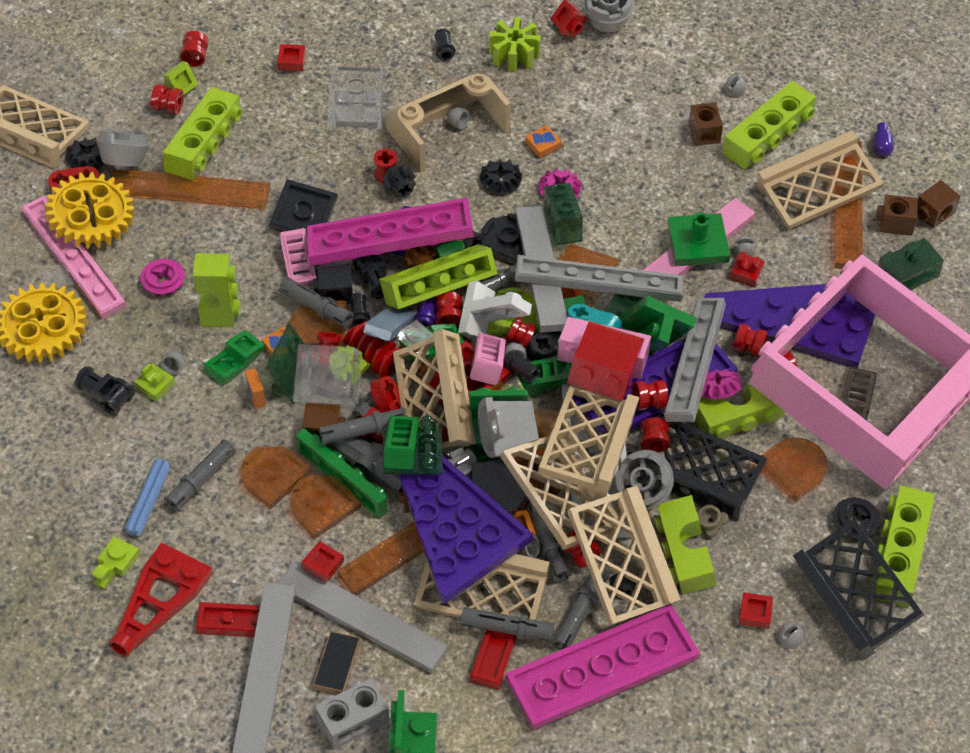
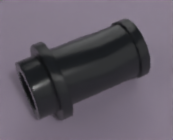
(445, 49)
(359, 309)
(516, 362)

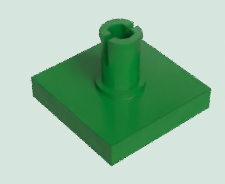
(698, 239)

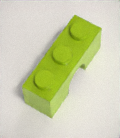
(215, 282)
(724, 419)
(691, 566)

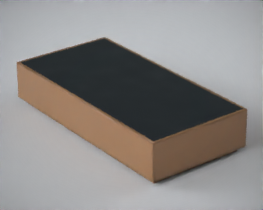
(336, 663)

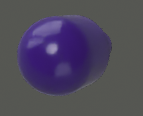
(883, 141)

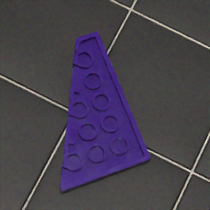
(836, 337)
(460, 528)

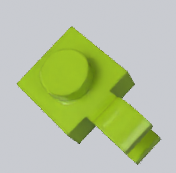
(114, 559)

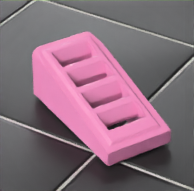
(292, 242)
(488, 361)

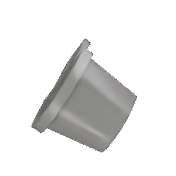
(505, 425)

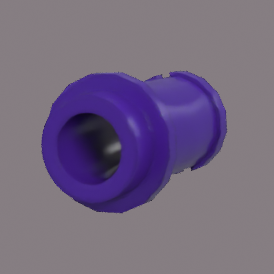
(425, 312)

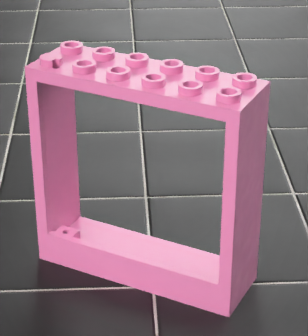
(834, 422)

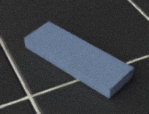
(389, 322)

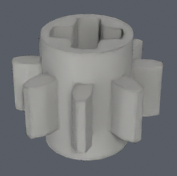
(462, 459)

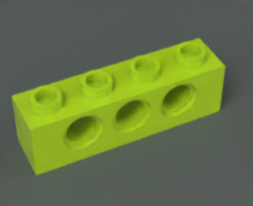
(769, 125)
(202, 133)
(438, 276)
(916, 507)

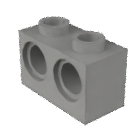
(356, 719)

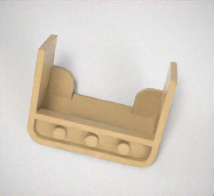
(435, 104)

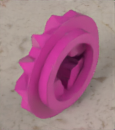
(560, 177)
(159, 269)
(729, 384)

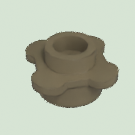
(710, 511)

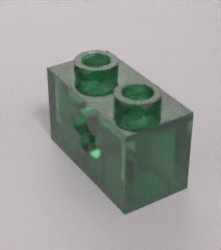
(563, 214)
(913, 264)

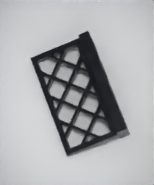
(710, 492)
(836, 602)

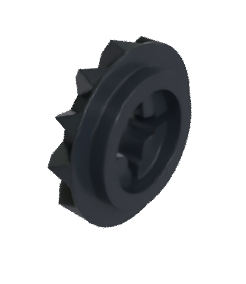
(75, 158)
(491, 182)
(863, 510)

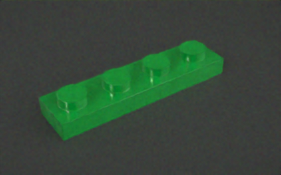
(333, 464)

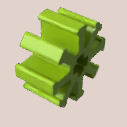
(514, 44)

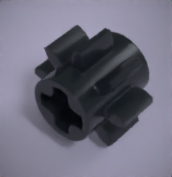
(399, 181)

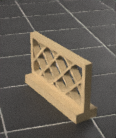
(32, 145)
(813, 160)
(451, 389)
(613, 440)
(538, 497)
(647, 553)
(517, 566)

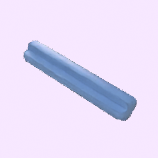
(147, 498)

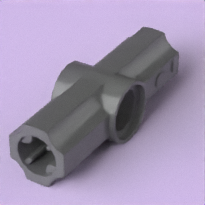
(368, 460)

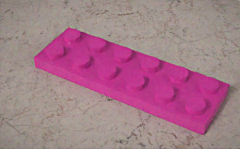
(389, 231)
(602, 666)

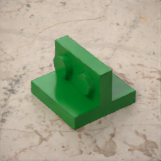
(659, 321)

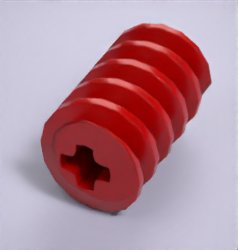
(375, 350)

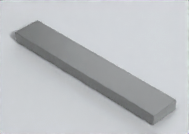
(536, 243)
(599, 278)
(695, 361)
(365, 619)
(264, 669)

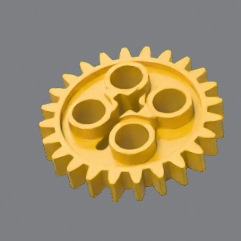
(70, 215)
(38, 318)

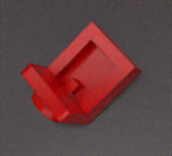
(569, 19)

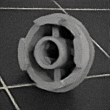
(608, 15)
(122, 147)
(650, 473)

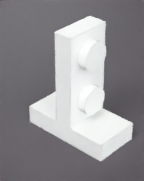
(482, 307)

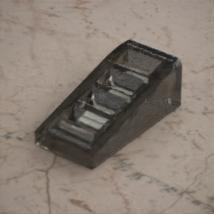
(860, 408)

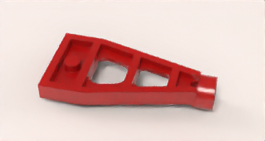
(174, 568)

